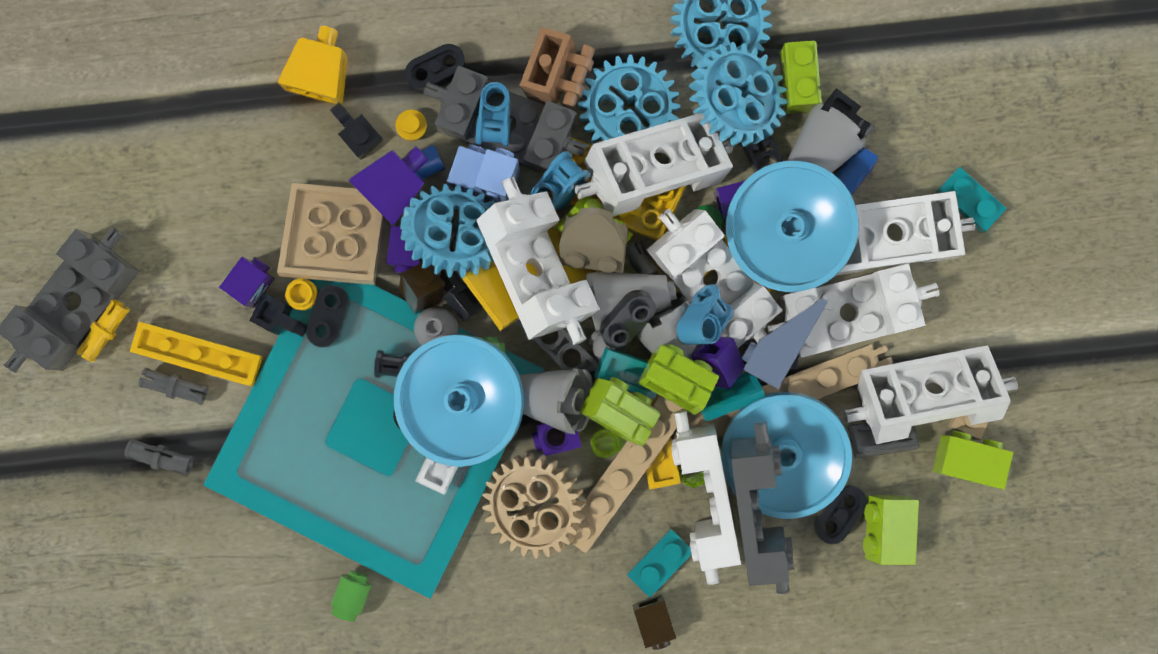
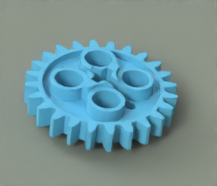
(688, 30)
(650, 88)
(738, 94)
(428, 230)

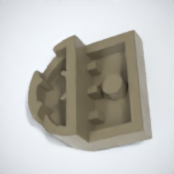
(593, 241)

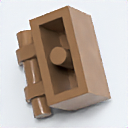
(550, 66)

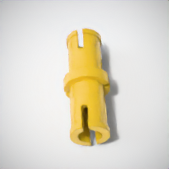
(103, 330)

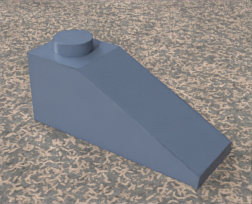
(778, 349)

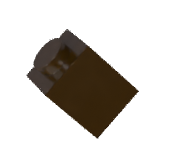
(421, 287)
(654, 623)

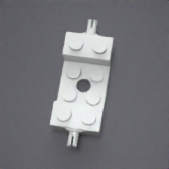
(627, 171)
(929, 232)
(519, 235)
(697, 247)
(883, 305)
(897, 396)
(714, 539)

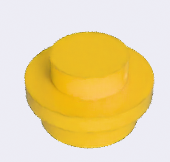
(411, 125)
(301, 294)

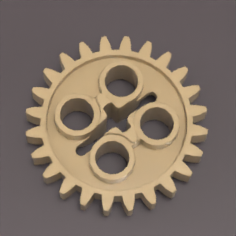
(522, 478)

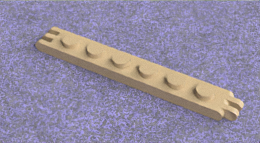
(814, 381)

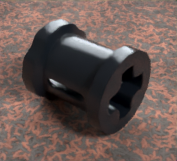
(389, 364)

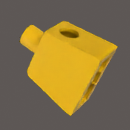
(316, 68)

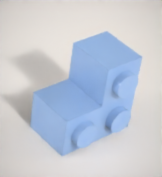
(483, 171)

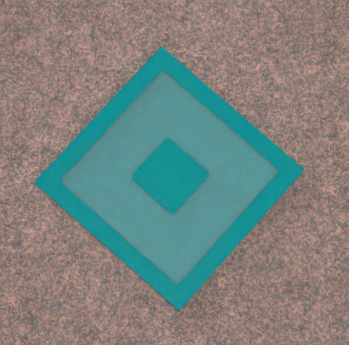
(328, 458)

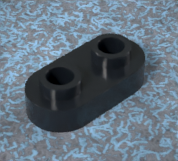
(434, 65)
(330, 317)
(626, 320)
(842, 516)

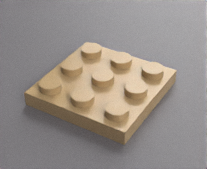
(330, 235)

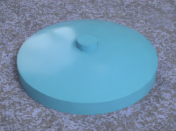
(792, 226)
(458, 400)
(812, 452)

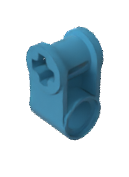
(494, 122)
(561, 180)
(704, 317)

